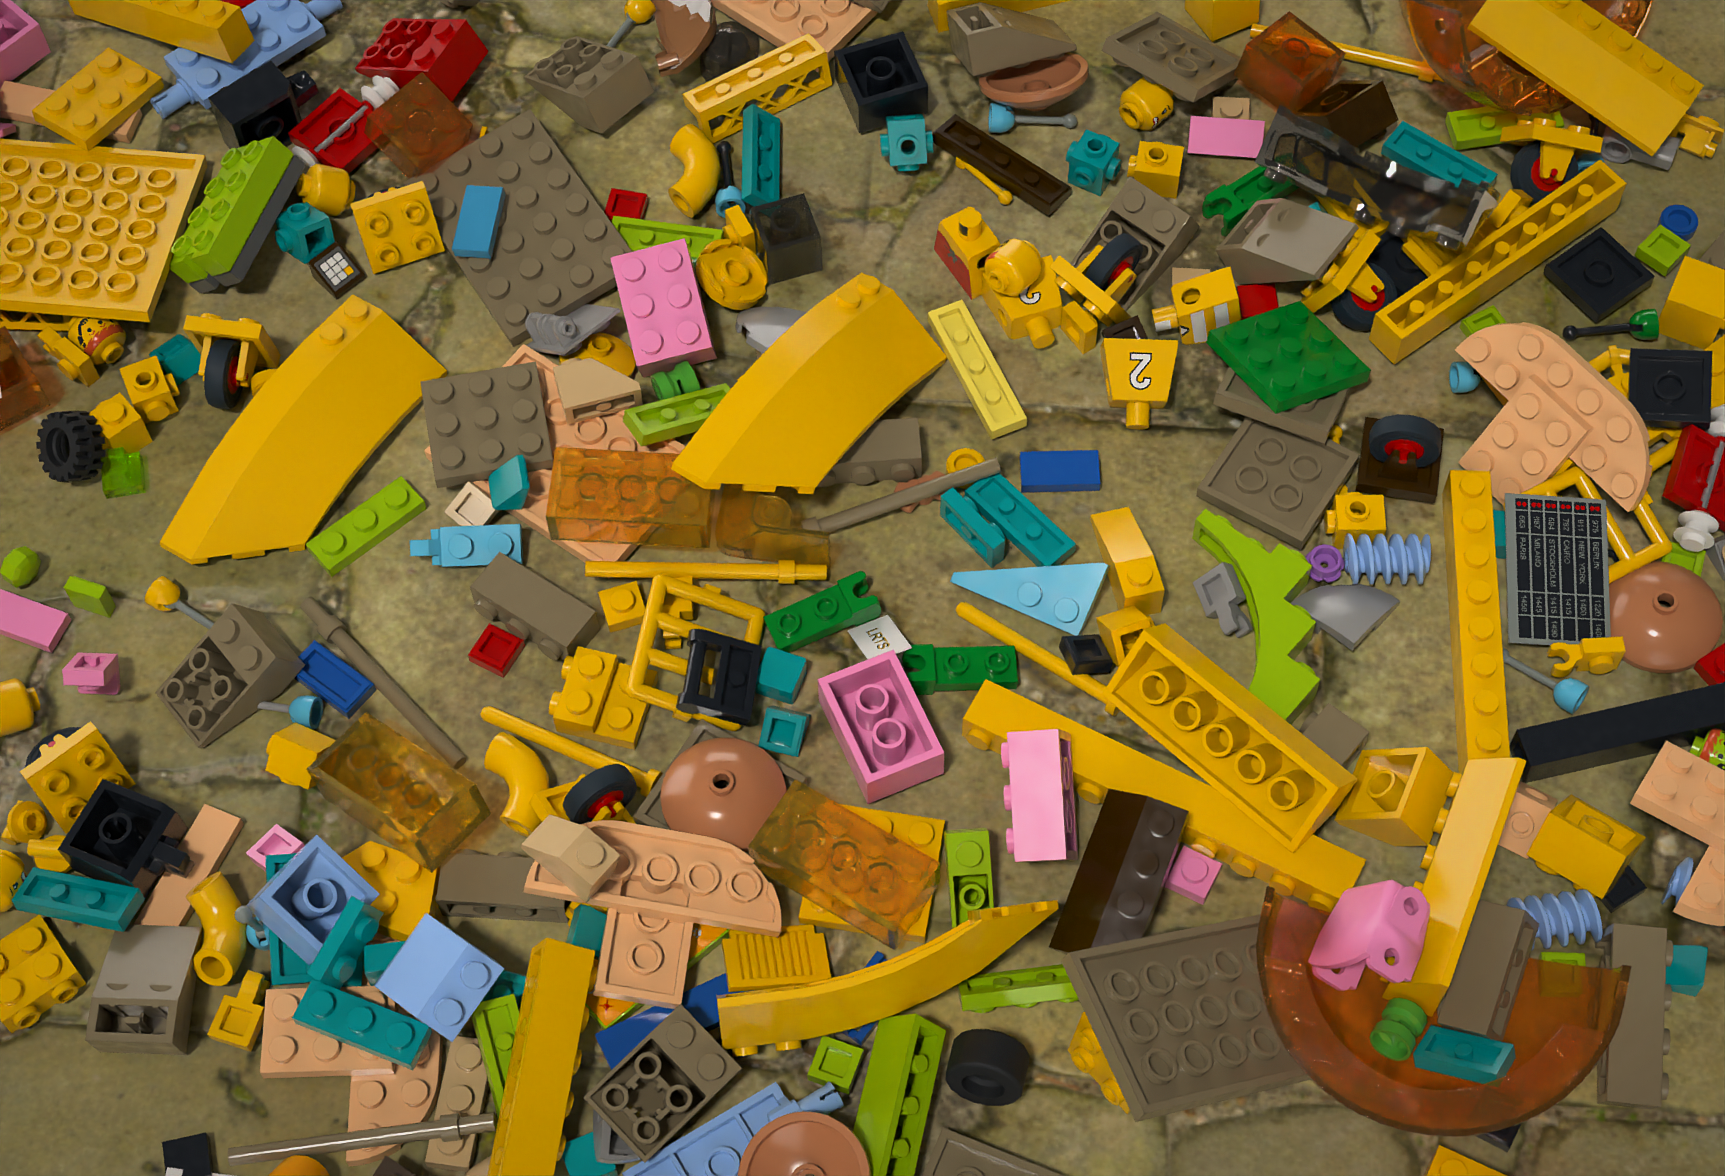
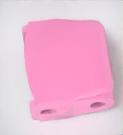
(1367, 928)

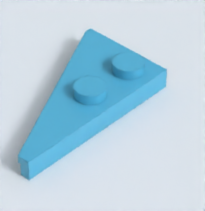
(1051, 594)

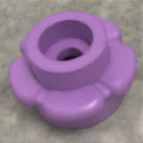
(1328, 555)

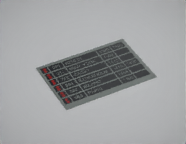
(1556, 569)

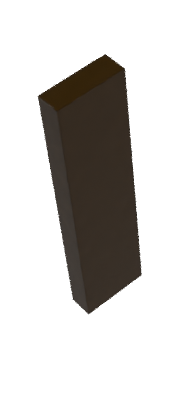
(1002, 164)

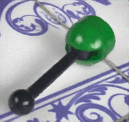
(1642, 326)

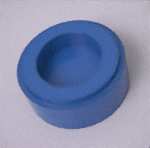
(1679, 220)

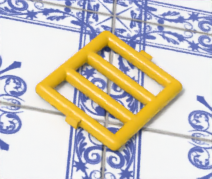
(1627, 558)
(655, 618)

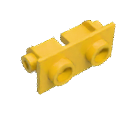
(1698, 135)

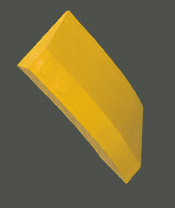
(813, 393)
(303, 437)
(876, 991)

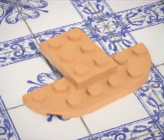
(1553, 413)
(1692, 799)
(654, 899)
(379, 1089)

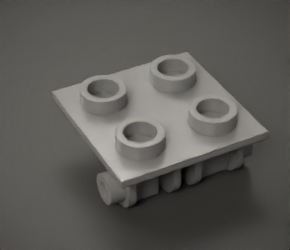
(565, 333)

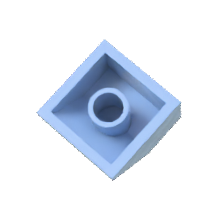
(309, 897)
(439, 977)

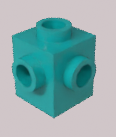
(901, 129)
(1093, 162)
(303, 231)

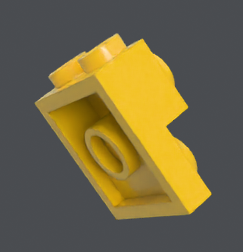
(596, 699)
(34, 974)

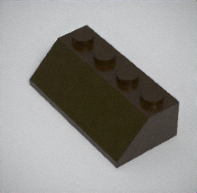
(1120, 872)

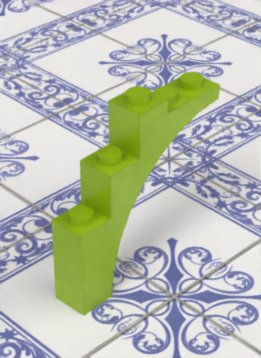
(1278, 626)

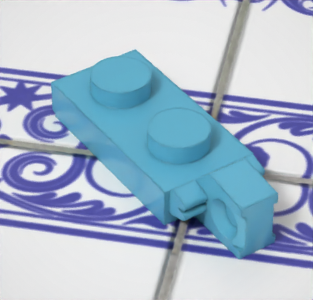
(470, 544)

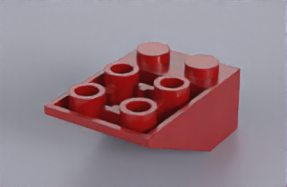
(439, 48)

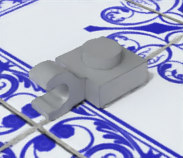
(1219, 595)

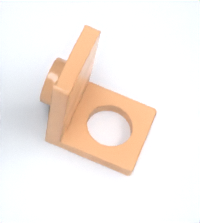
(1525, 818)

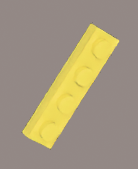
(977, 369)

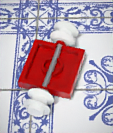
(337, 127)
(1698, 482)

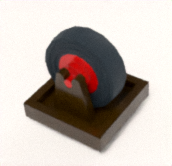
(1400, 458)

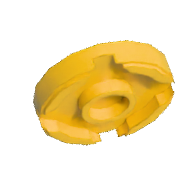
(731, 274)

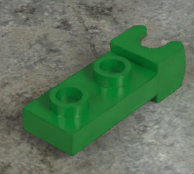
(1238, 197)
(823, 613)
(959, 667)

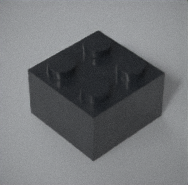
(880, 81)

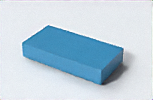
(478, 221)

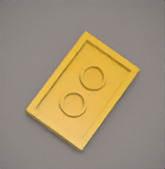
(98, 99)

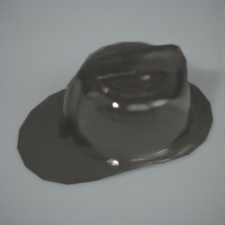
(729, 49)

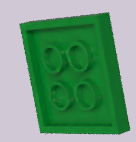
(1288, 356)

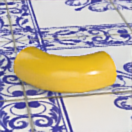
(700, 170)
(523, 775)
(223, 935)

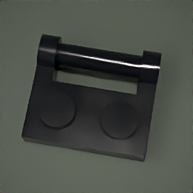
(732, 678)

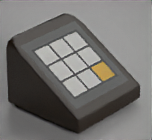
(336, 270)

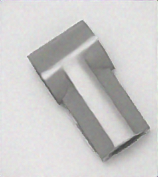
(1619, 150)

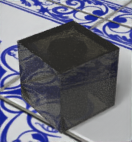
(787, 238)

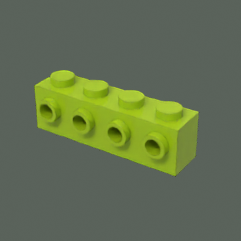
(898, 1093)

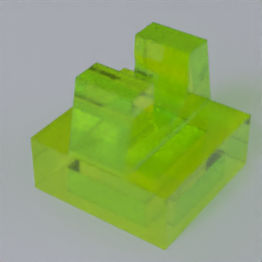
(122, 473)

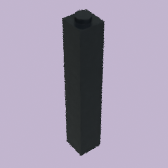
(1618, 732)

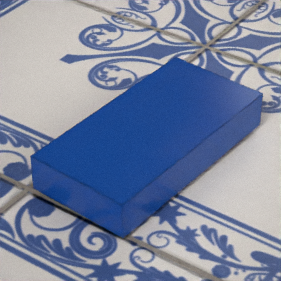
(1059, 471)
(333, 680)

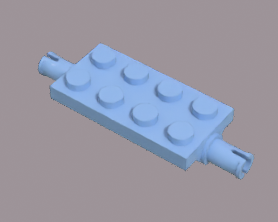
(279, 33)
(720, 1143)

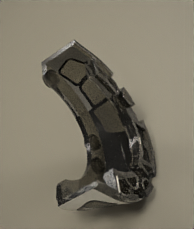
(1373, 185)

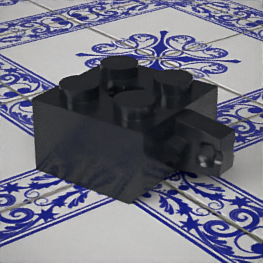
(261, 105)
(126, 839)

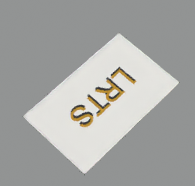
(879, 637)

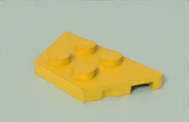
(403, 885)

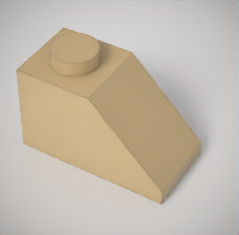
(594, 389)
(572, 855)

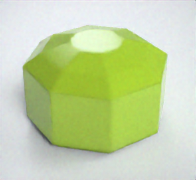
(20, 566)

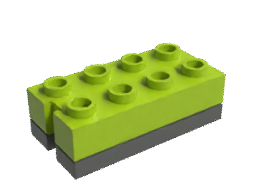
(235, 214)

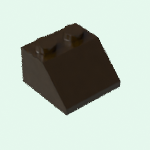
(1352, 110)

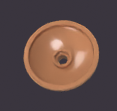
(1037, 84)
(1658, 636)
(727, 814)
(805, 1147)

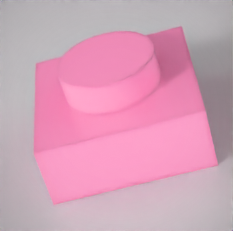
(1193, 875)

